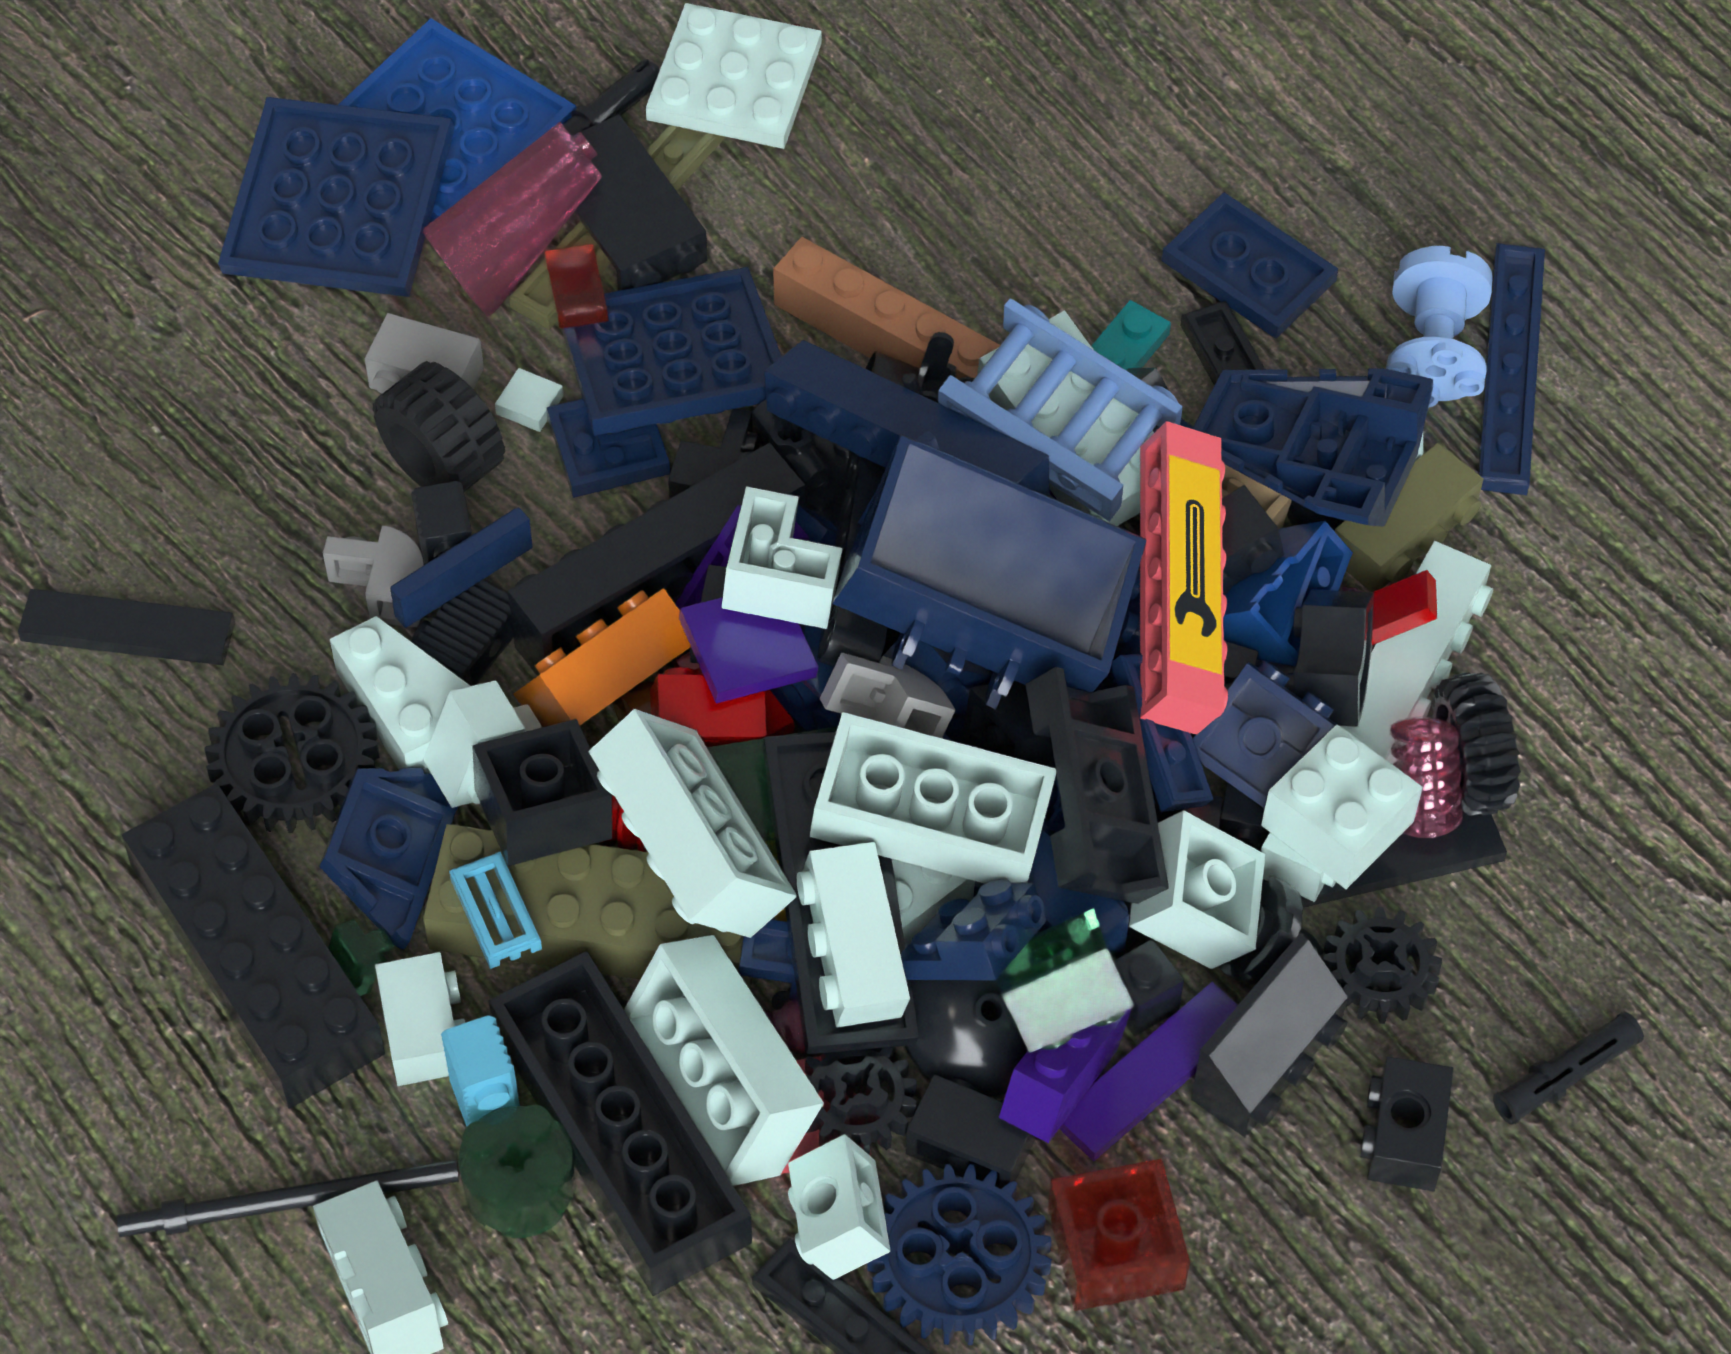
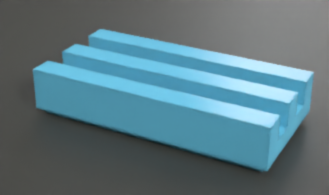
(511, 946)

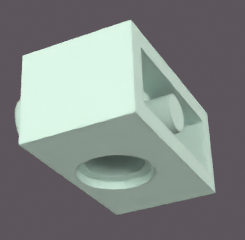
(838, 1207)

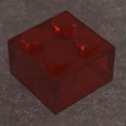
(1118, 1234)

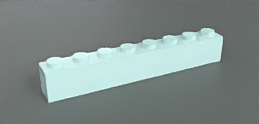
(1400, 682)

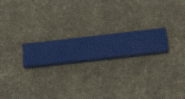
(1511, 369)

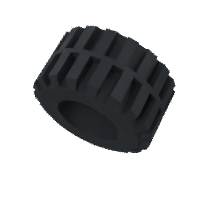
(438, 427)

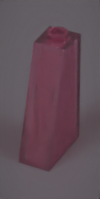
(514, 215)

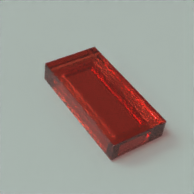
(576, 286)

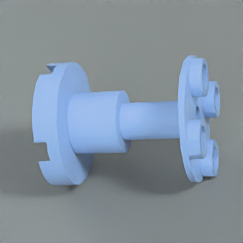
(1441, 295)

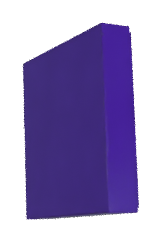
(745, 650)

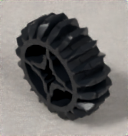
(1485, 741)

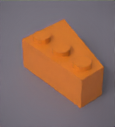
(607, 662)

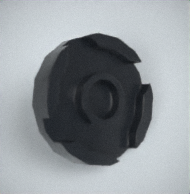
(1277, 928)

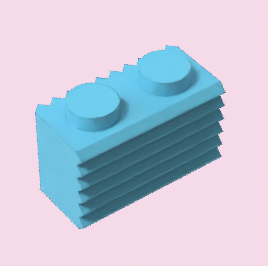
(479, 1068)

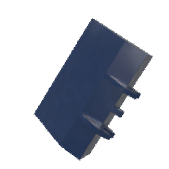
(989, 572)

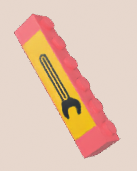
(1182, 579)

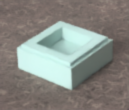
(527, 398)

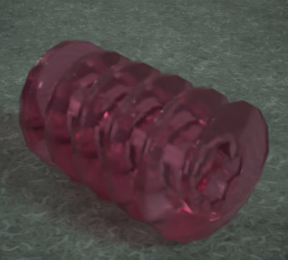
(1431, 758)

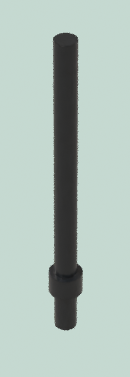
(177, 1215)

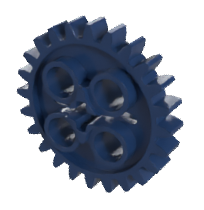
(991, 1219)

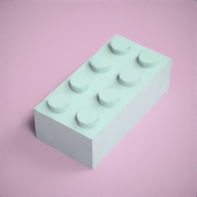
(1062, 407)
(932, 801)
(691, 825)
(723, 1058)

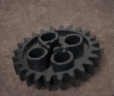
(243, 764)

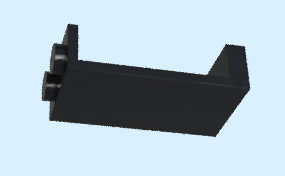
(638, 212)

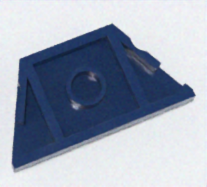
(388, 845)

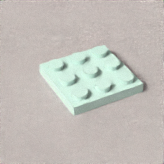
(734, 75)

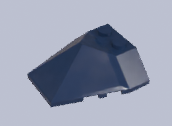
(1322, 438)

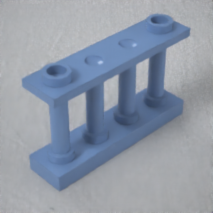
(1089, 484)

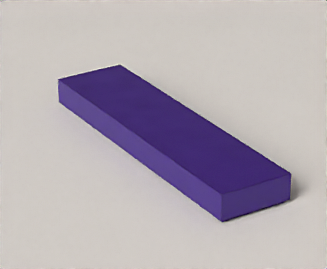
(1146, 1074)

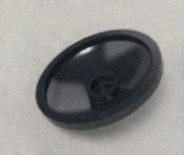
(959, 1040)

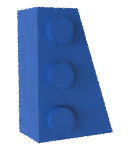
(1264, 604)

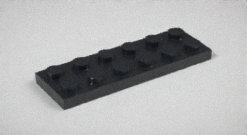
(794, 778)

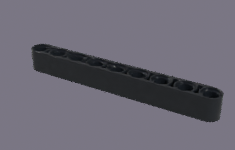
(847, 630)

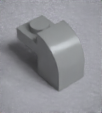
(375, 566)
(887, 695)

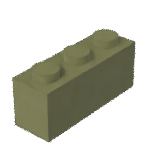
(1431, 503)

